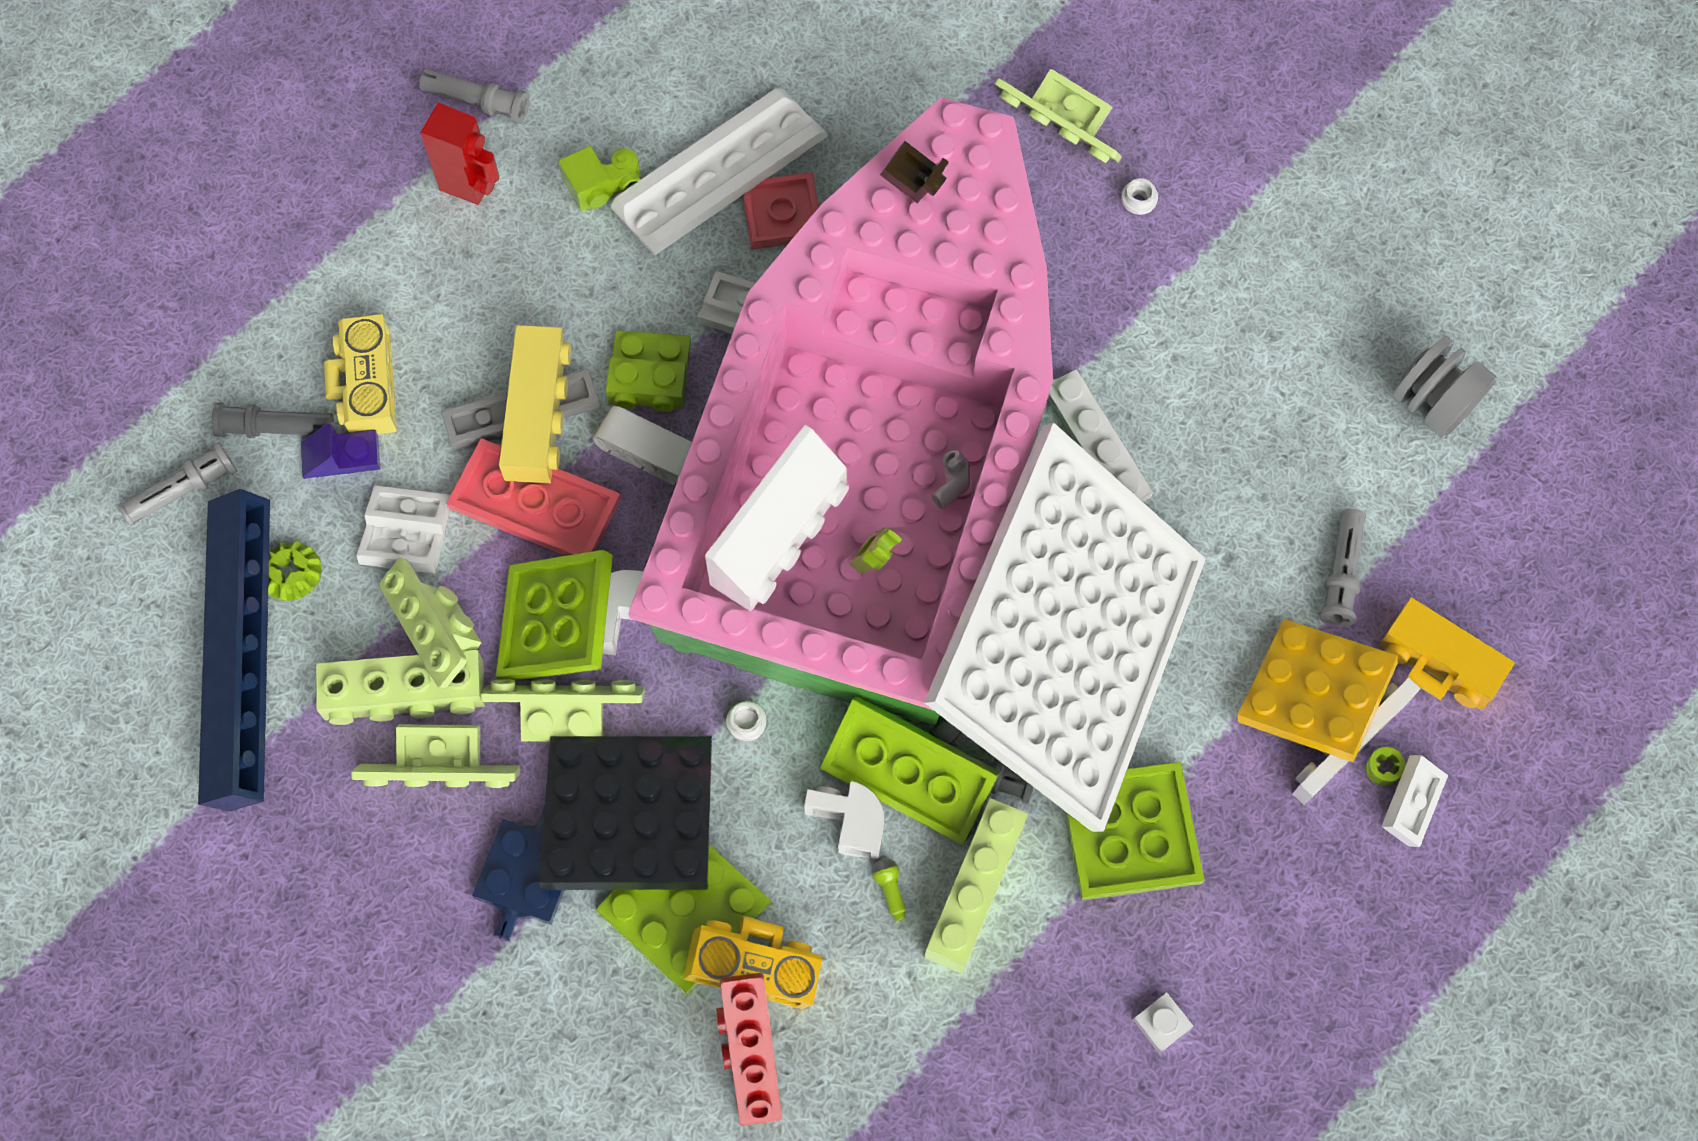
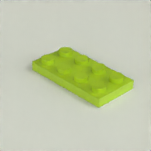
(910, 769)

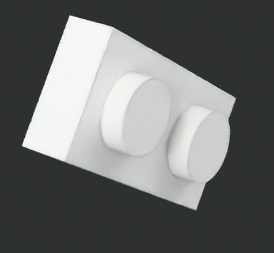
(1414, 801)

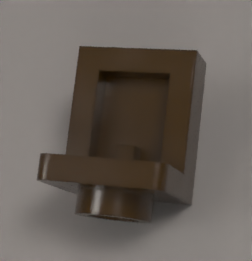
(914, 172)

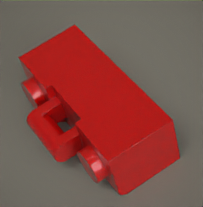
(458, 154)

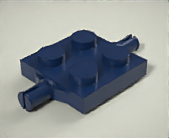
(512, 878)

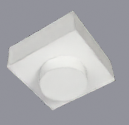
(1163, 1023)

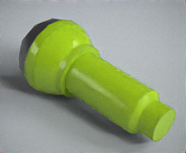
(886, 875)

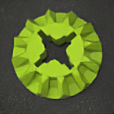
(298, 583)

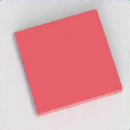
(779, 209)

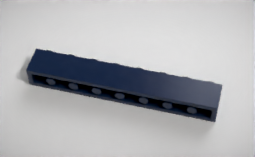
(234, 652)

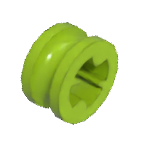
(1383, 754)

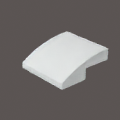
(404, 526)

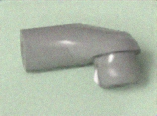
(956, 479)

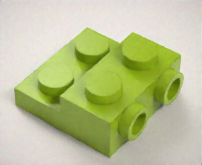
(648, 370)

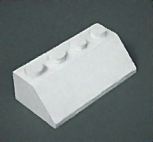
(777, 520)

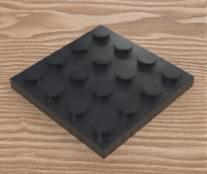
(627, 813)

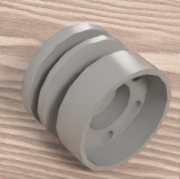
(1444, 386)

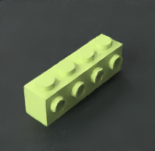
(394, 686)

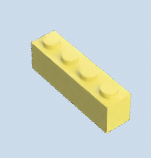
(534, 404)

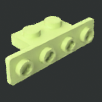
(1068, 107)
(431, 621)
(561, 708)
(437, 754)

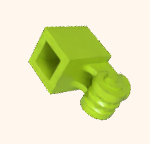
(595, 182)

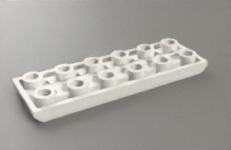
(717, 170)

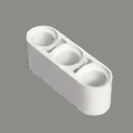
(642, 444)

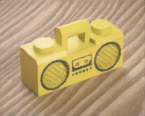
(368, 367)

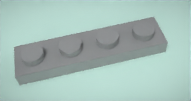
(486, 416)

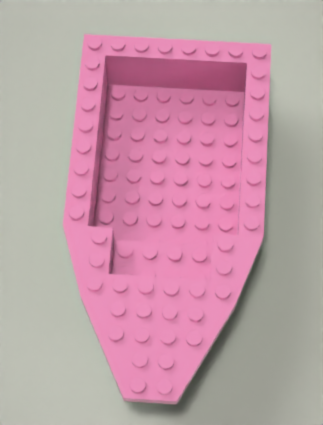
(895, 344)

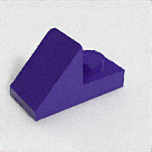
(337, 454)

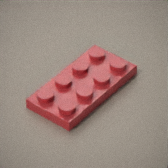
(558, 515)

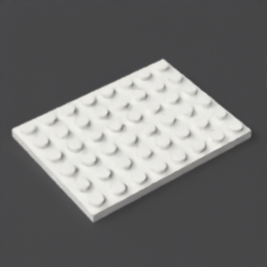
(1067, 629)

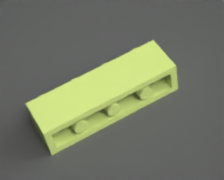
(976, 886)

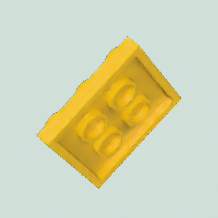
(1318, 689)

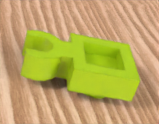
(875, 550)

